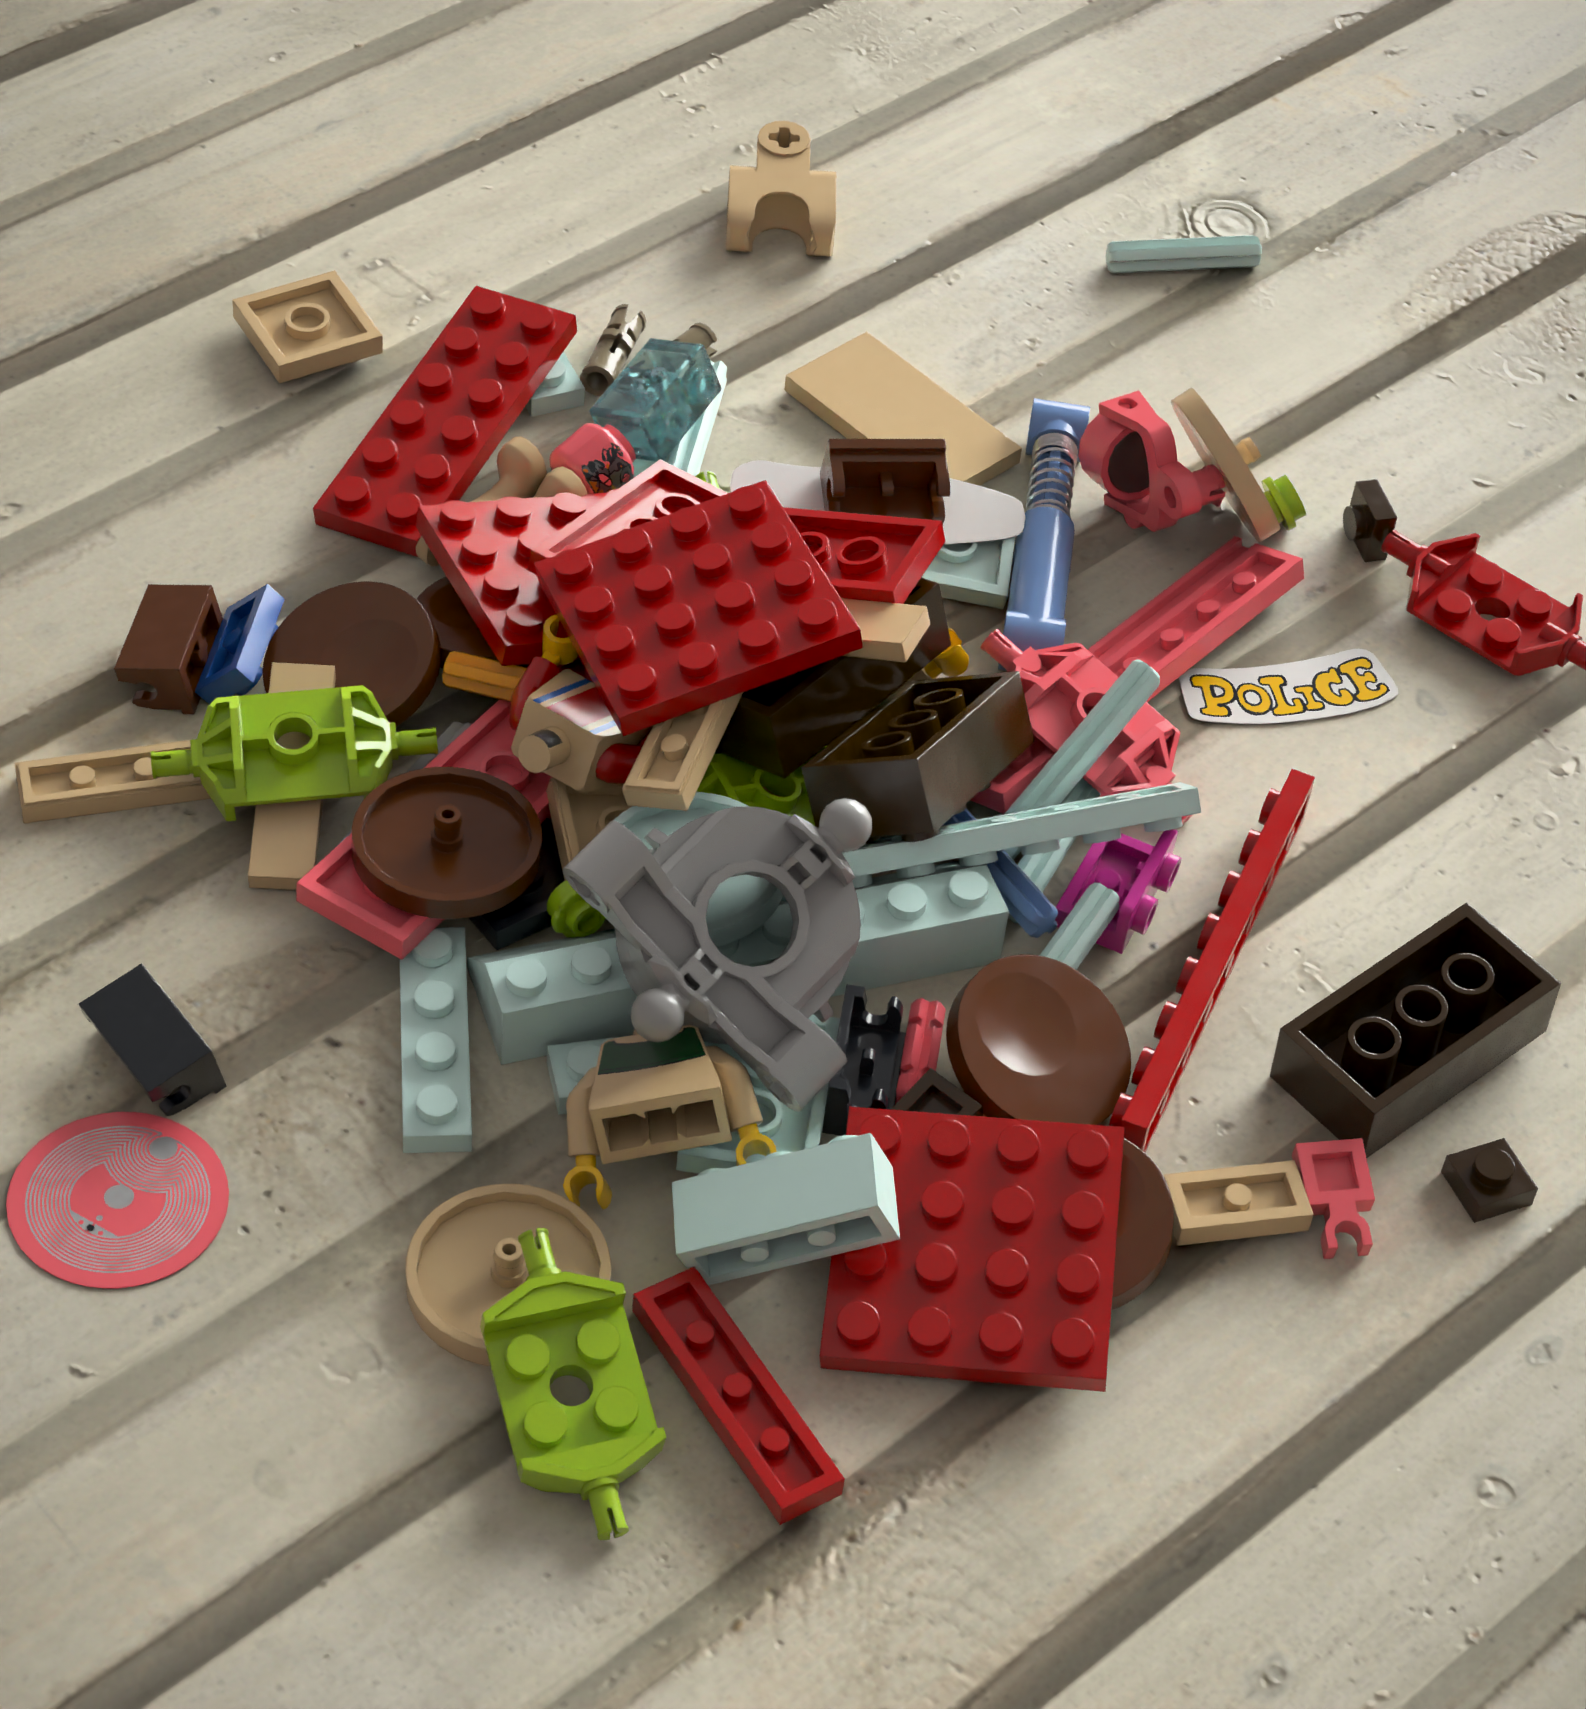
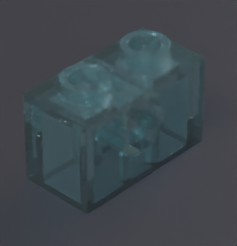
(659, 396)

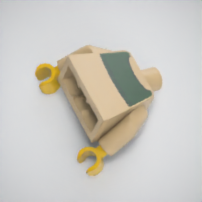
(655, 1102)

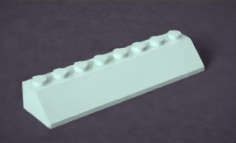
(579, 991)

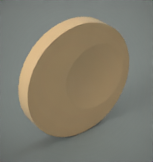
(1232, 460)
(472, 1258)

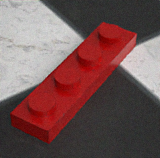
(738, 1395)

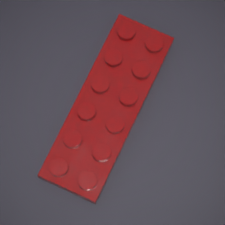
(446, 418)

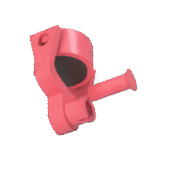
(1136, 462)

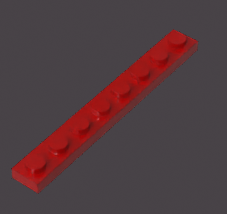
(1205, 978)

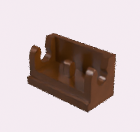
(886, 477)
(170, 645)

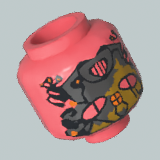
(597, 456)

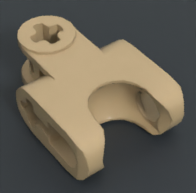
(782, 193)

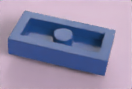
(240, 645)

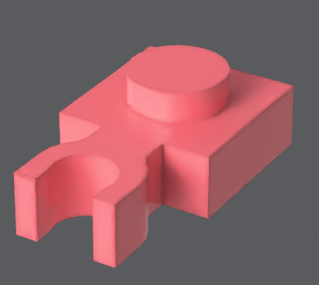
(1338, 1188)

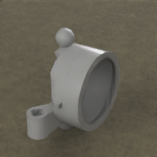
(680, 976)

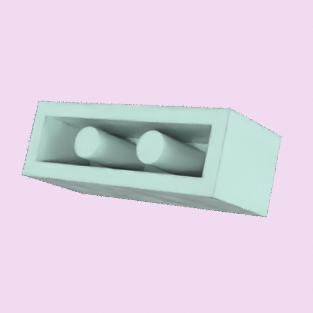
(785, 1209)

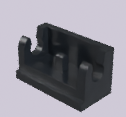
(154, 1040)
(873, 1059)

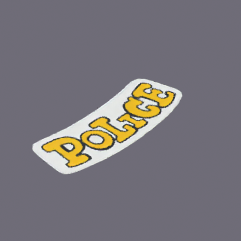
(1288, 691)

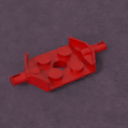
(1457, 585)

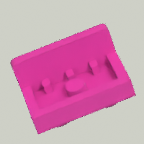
(1134, 873)

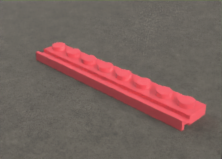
(1173, 634)

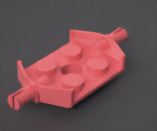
(1070, 678)

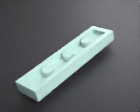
(435, 1045)

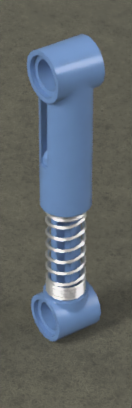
(1046, 545)

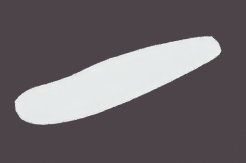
(970, 510)

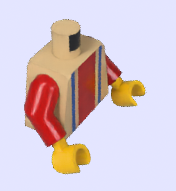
(565, 723)

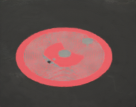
(117, 1200)

